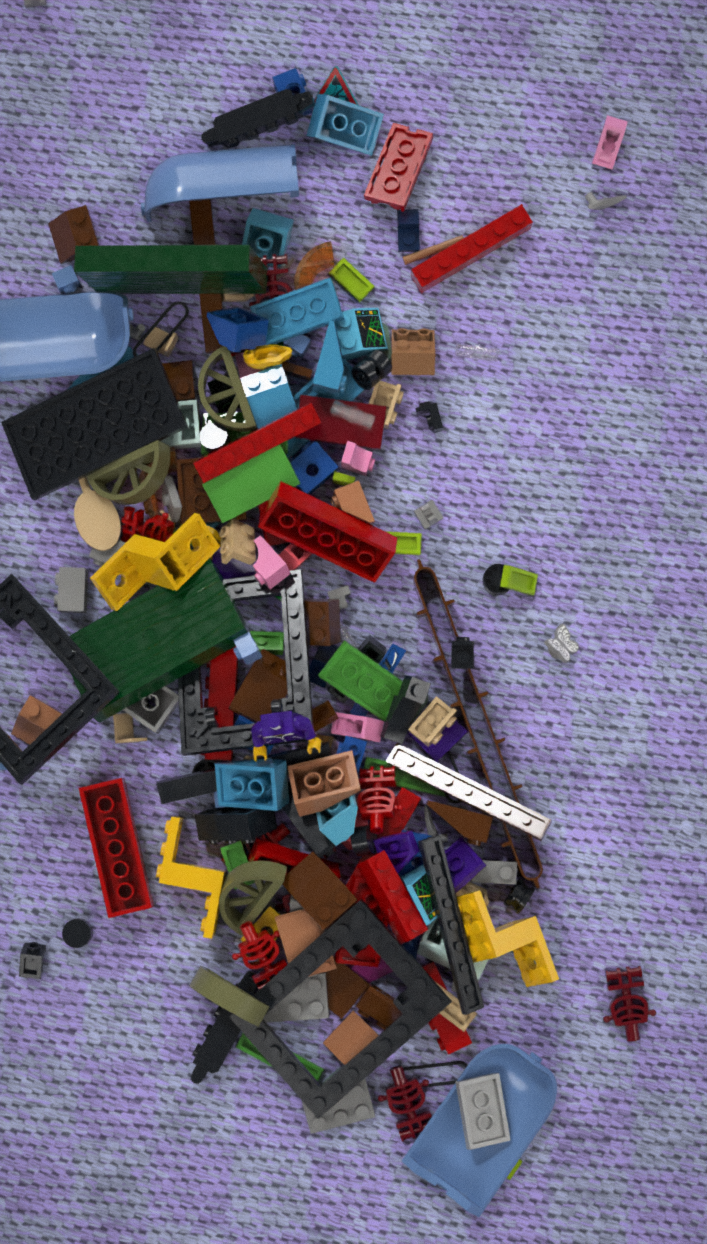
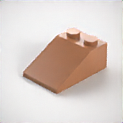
(323, 782)
(297, 933)

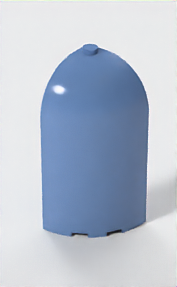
(222, 176)
(62, 334)
(478, 1173)

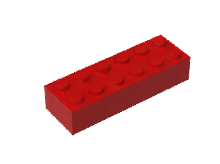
(327, 532)
(116, 847)

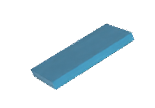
(300, 311)

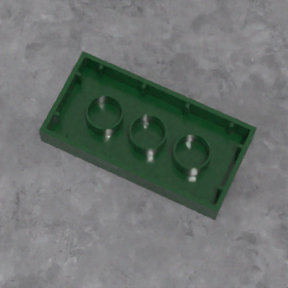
(171, 269)
(161, 636)

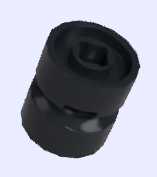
(371, 369)

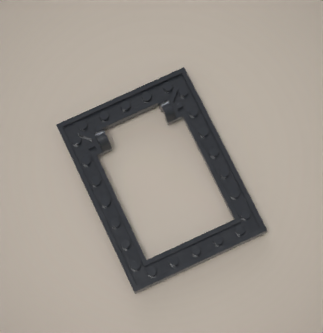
(19, 604)
(198, 725)
(354, 932)

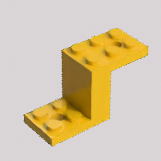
(155, 562)
(190, 875)
(520, 936)

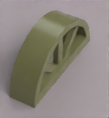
(237, 390)
(154, 452)
(270, 872)
(228, 996)

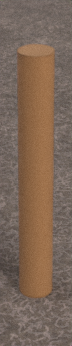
(430, 250)

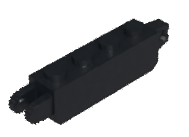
(257, 118)
(219, 1037)

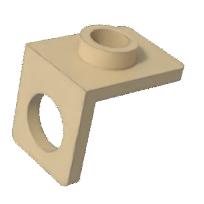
(156, 337)
(124, 729)

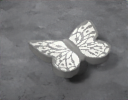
(561, 646)

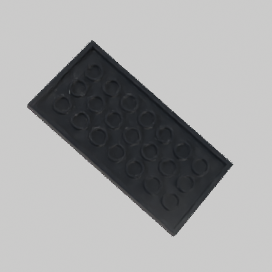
(94, 424)

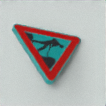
(337, 87)

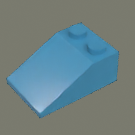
(344, 124)
(329, 375)
(268, 395)
(252, 784)

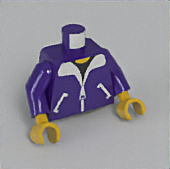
(282, 728)

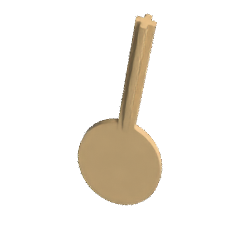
(96, 519)

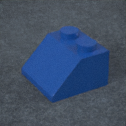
(238, 328)

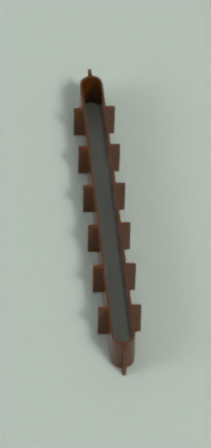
(445, 604)

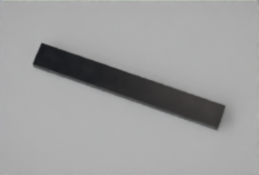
(205, 781)
(451, 924)

